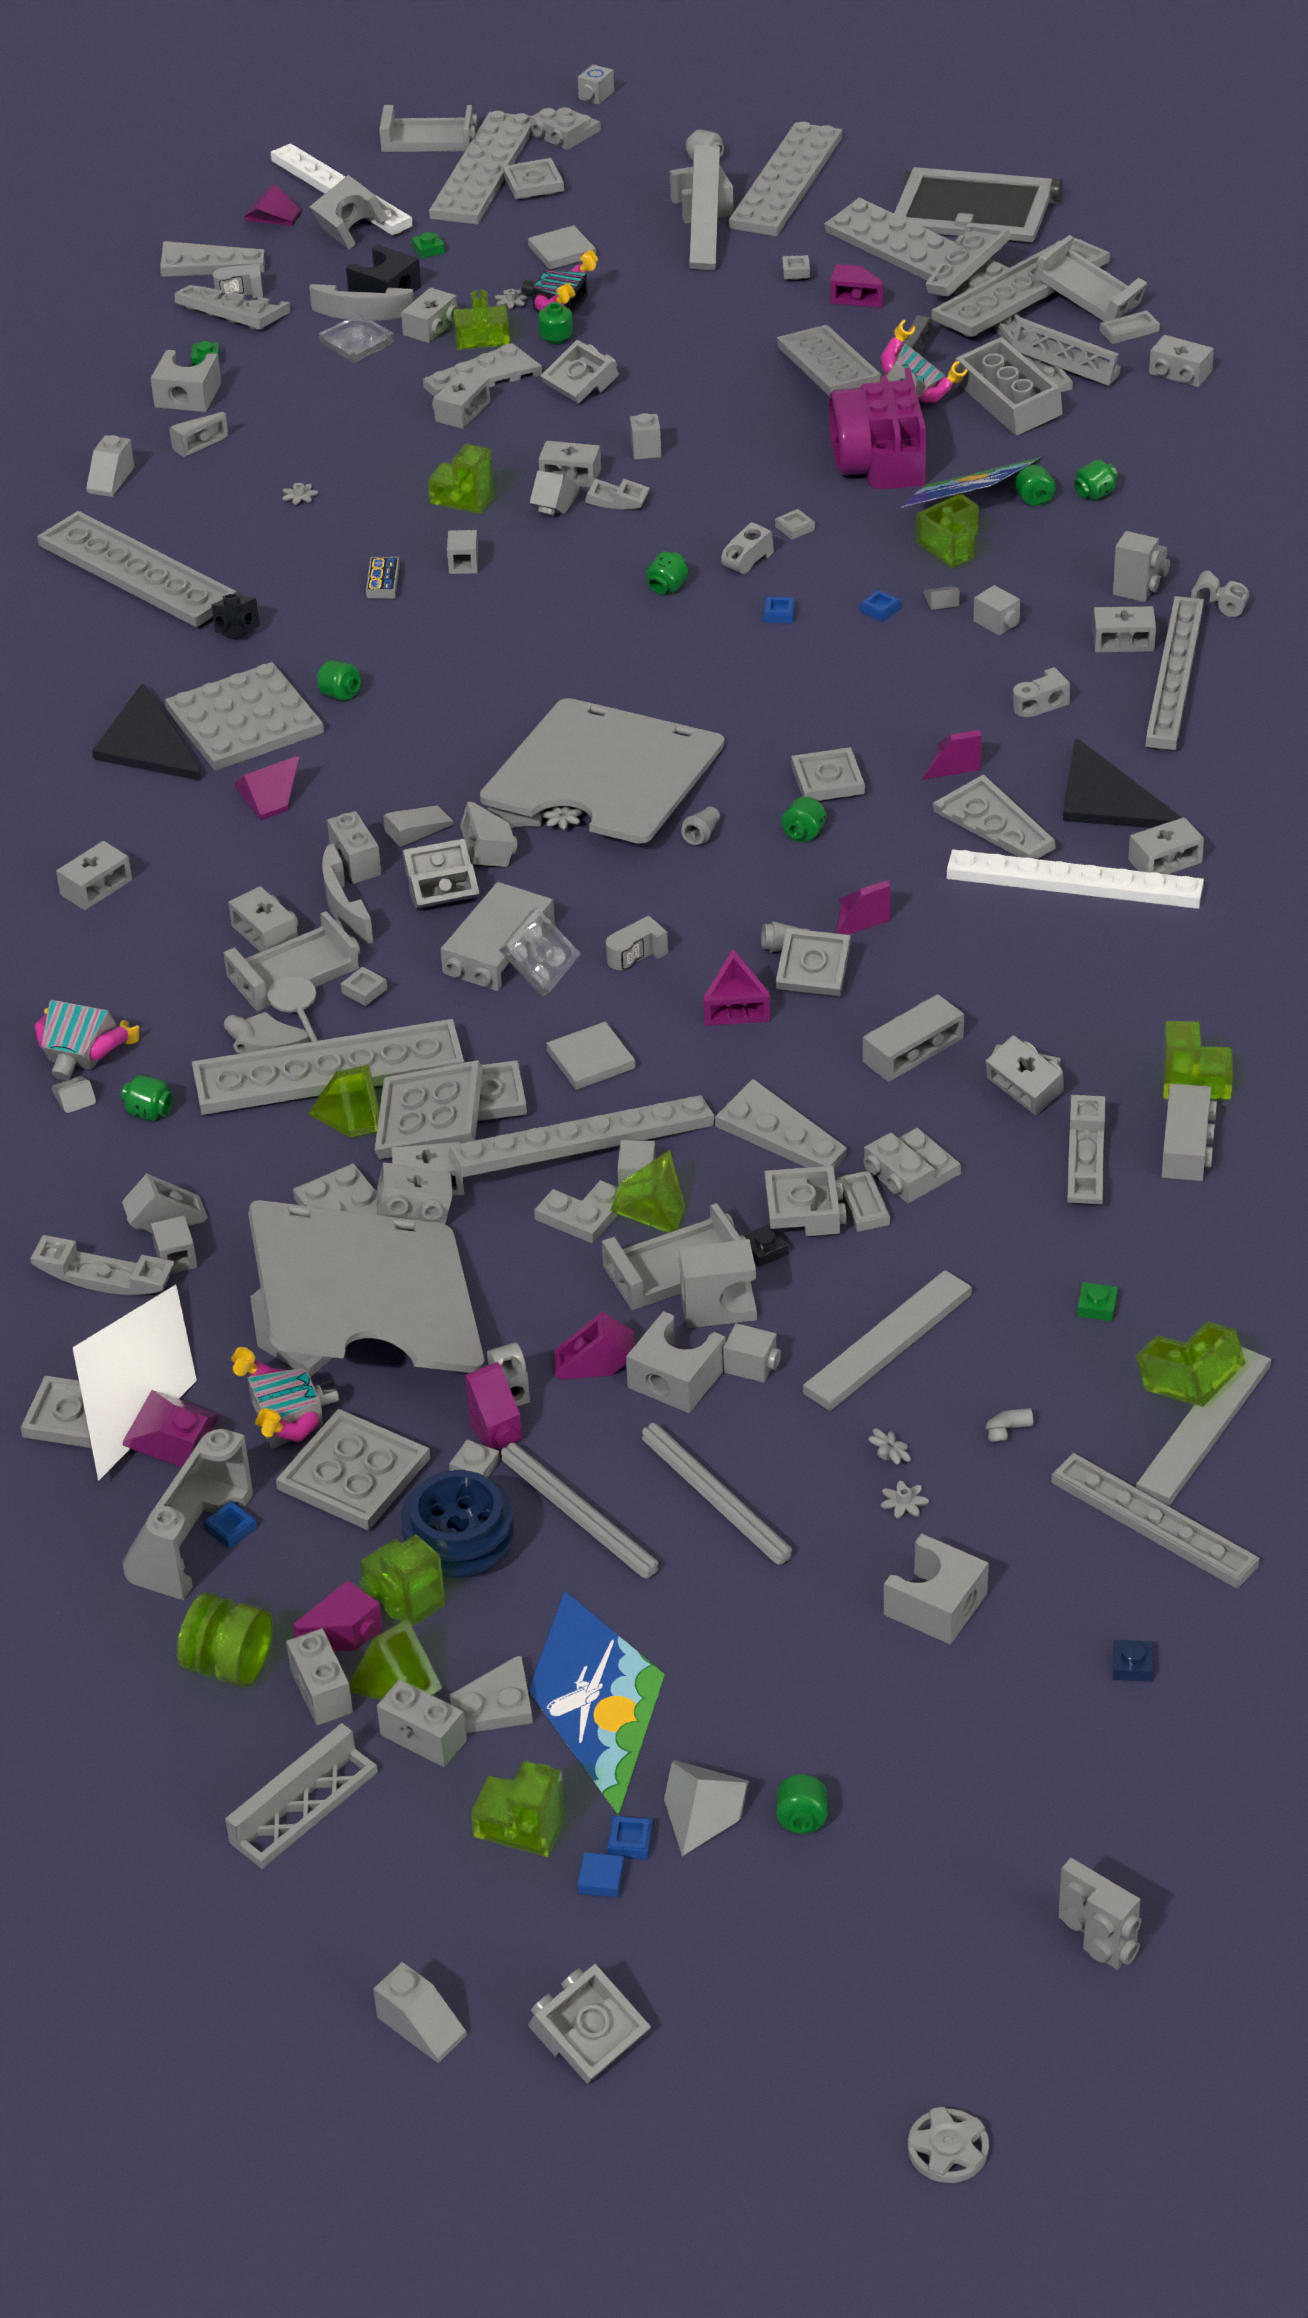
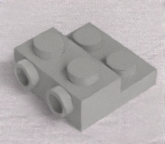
(563, 127)
(580, 371)
(910, 1164)
(805, 1199)
(1100, 1911)
(587, 2022)

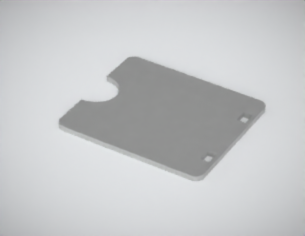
(613, 766)
(363, 1278)

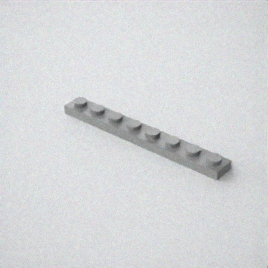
(1174, 673)
(580, 1136)

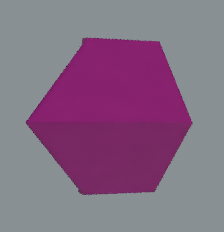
(273, 208)
(956, 755)
(269, 788)
(864, 908)
(736, 995)

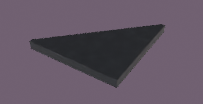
(145, 740)
(1106, 795)

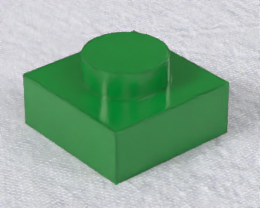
(428, 245)
(201, 349)
(1097, 1301)

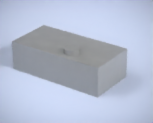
(1009, 386)

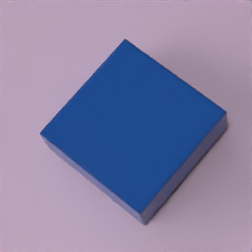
(880, 606)
(779, 609)
(230, 1524)
(630, 1837)
(600, 1874)

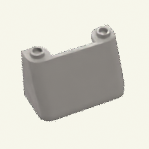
(207, 1482)

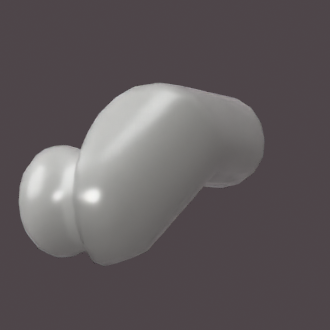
(1007, 1420)

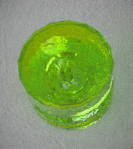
(225, 1639)

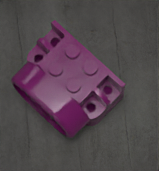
(879, 432)

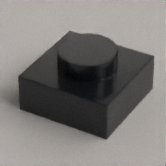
(767, 1245)

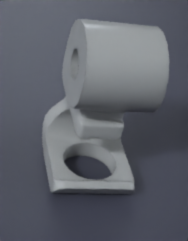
(1230, 598)

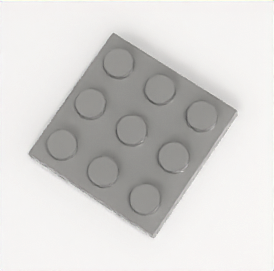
(429, 1107)
(353, 1469)

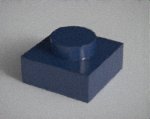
(1133, 1660)

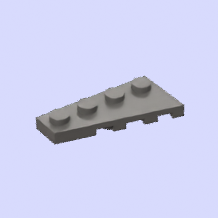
(969, 255)
(202, 259)
(232, 306)
(495, 365)
(996, 818)
(777, 1127)

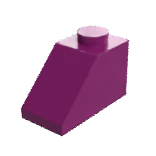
(855, 287)
(594, 1349)
(492, 1407)
(346, 1617)

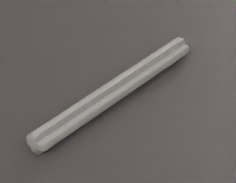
(717, 1494)
(580, 1511)

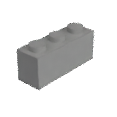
(913, 1037)
(1188, 1132)

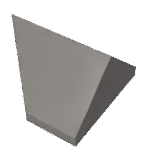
(702, 1803)

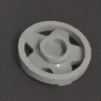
(948, 2145)

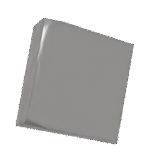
(942, 597)
(74, 1094)

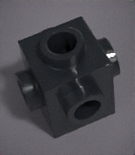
(235, 615)

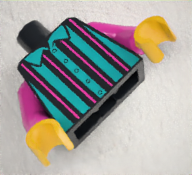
(562, 286)

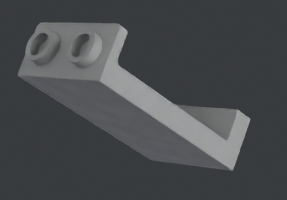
(426, 133)
(1087, 283)
(474, 947)
(314, 956)
(651, 1268)

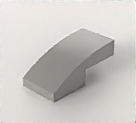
(626, 496)

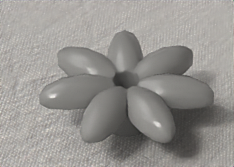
(510, 298)
(299, 493)
(562, 817)
(888, 1446)
(904, 1499)

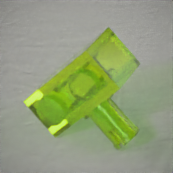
(481, 324)

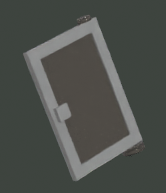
(950, 199)

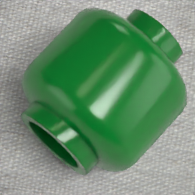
(555, 323)
(1095, 480)
(1035, 482)
(666, 573)
(338, 680)
(803, 819)
(147, 1098)
(801, 1800)

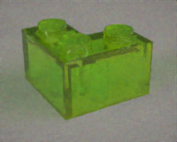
(466, 482)
(949, 529)
(1191, 1064)
(1194, 1368)
(404, 1579)
(522, 1811)

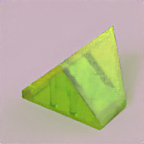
(349, 1103)
(652, 1195)
(393, 1657)

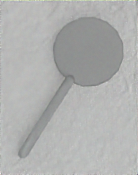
(293, 995)

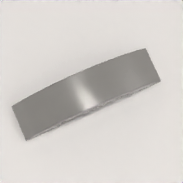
(344, 304)
(350, 914)
(1086, 1149)
(100, 1273)

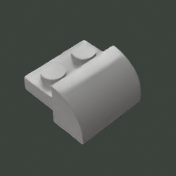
(440, 873)

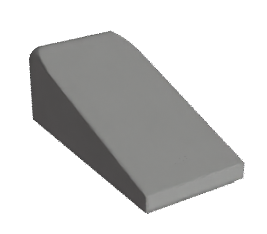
(198, 433)
(415, 824)

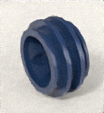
(447, 1518)

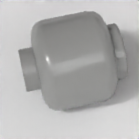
(704, 138)

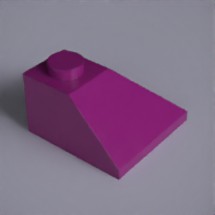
(169, 1428)

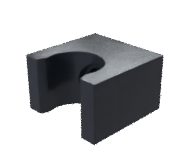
(389, 270)

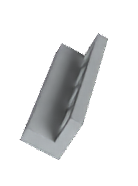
(1065, 356)
(289, 1789)

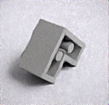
(1139, 566)

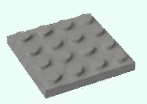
(244, 716)

